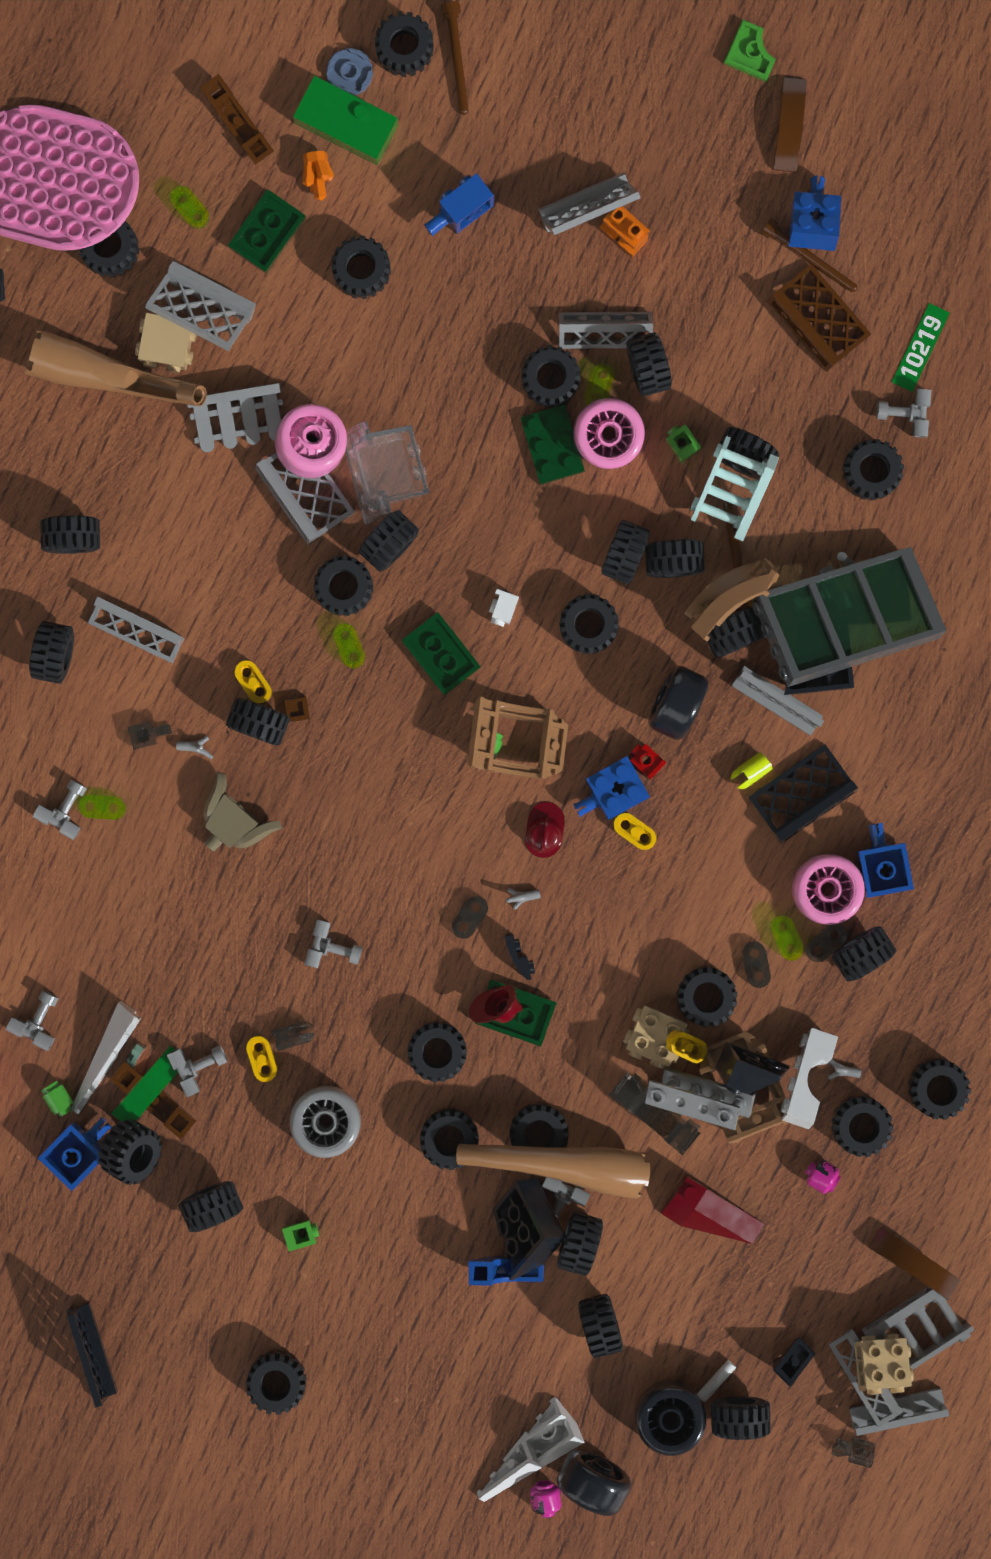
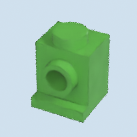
(691, 447)
(292, 1238)

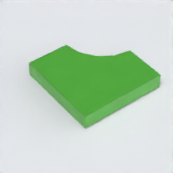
(748, 52)

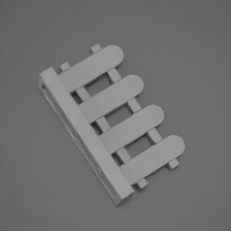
(248, 409)

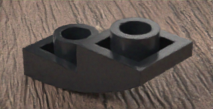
(522, 963)

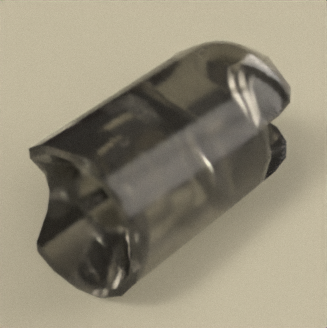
(291, 1035)

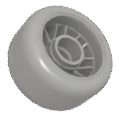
(312, 1135)

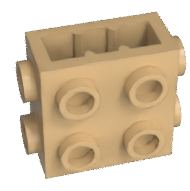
(164, 344)
(650, 1036)
(883, 1364)

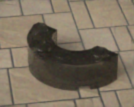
(669, 1125)

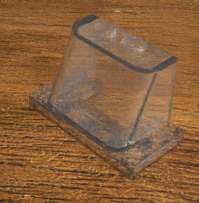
(384, 468)

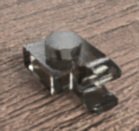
(145, 735)
(858, 1450)

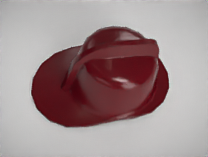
(545, 829)
(495, 1005)

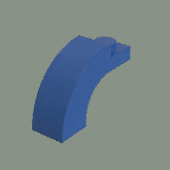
(495, 1269)

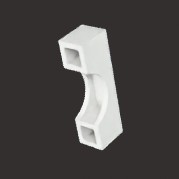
(801, 1104)

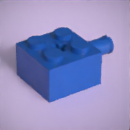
(462, 205)
(815, 218)
(604, 798)
(892, 856)
(75, 1140)

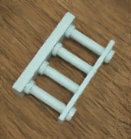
(755, 487)

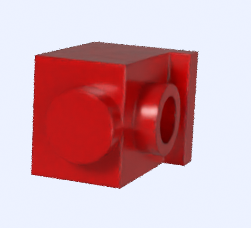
(653, 767)

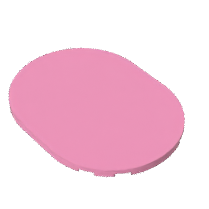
(63, 178)

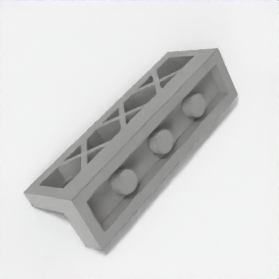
(602, 322)
(140, 622)
(886, 1396)
(915, 1407)

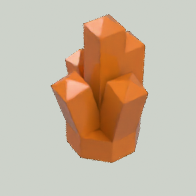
(316, 172)

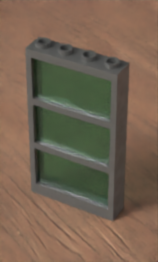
(848, 616)

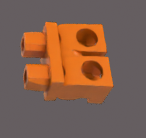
(624, 225)

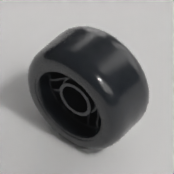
(678, 702)
(674, 1436)
(594, 1482)

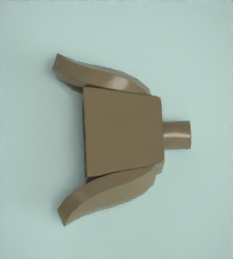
(231, 821)

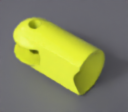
(754, 769)

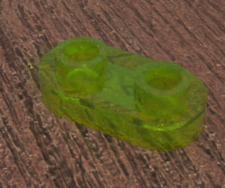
(190, 207)
(598, 385)
(349, 646)
(102, 807)
(787, 937)

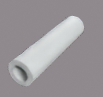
(717, 1379)

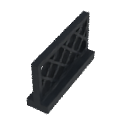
(815, 810)
(92, 1353)

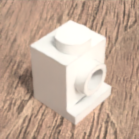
(503, 608)

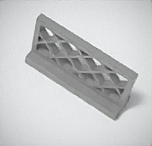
(588, 204)
(208, 294)
(292, 507)
(775, 701)

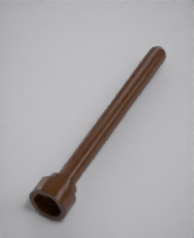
(451, 12)
(773, 231)
(735, 549)

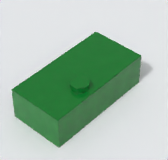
(345, 120)

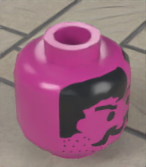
(822, 1176)
(545, 1498)

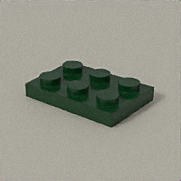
(266, 231)
(552, 444)
(441, 653)
(529, 1023)

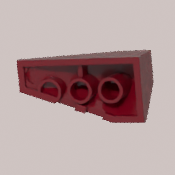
(704, 1210)

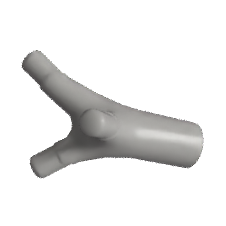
(845, 560)
(195, 746)
(521, 897)
(841, 1070)

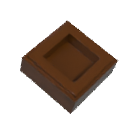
(296, 709)

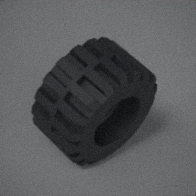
(404, 25)
(355, 248)
(118, 263)
(557, 357)
(649, 364)
(748, 446)
(884, 453)
(70, 534)
(389, 540)
(625, 552)
(674, 558)
(334, 567)
(589, 603)
(735, 633)
(51, 652)
(257, 721)
(864, 953)
(725, 1006)
(430, 1071)
(958, 1095)
(539, 1112)
(434, 1124)
(882, 1129)
(130, 1152)
(211, 1206)
(581, 1244)
(600, 1326)
(267, 1400)
(740, 1418)

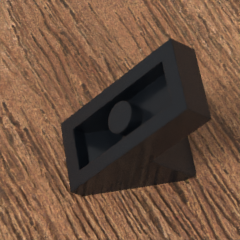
(793, 1361)

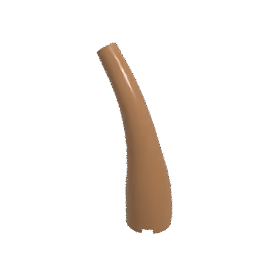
(79, 366)
(594, 1168)

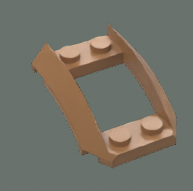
(729, 593)
(485, 731)
(762, 1116)

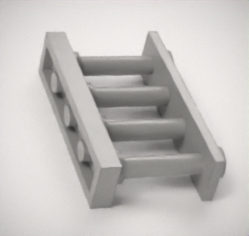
(699, 1098)
(916, 1306)

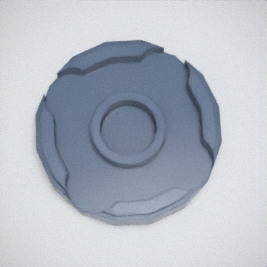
(350, 71)

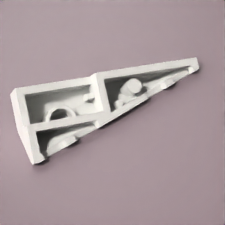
(118, 1031)
(546, 1441)

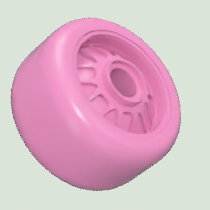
(627, 438)
(305, 457)
(846, 894)

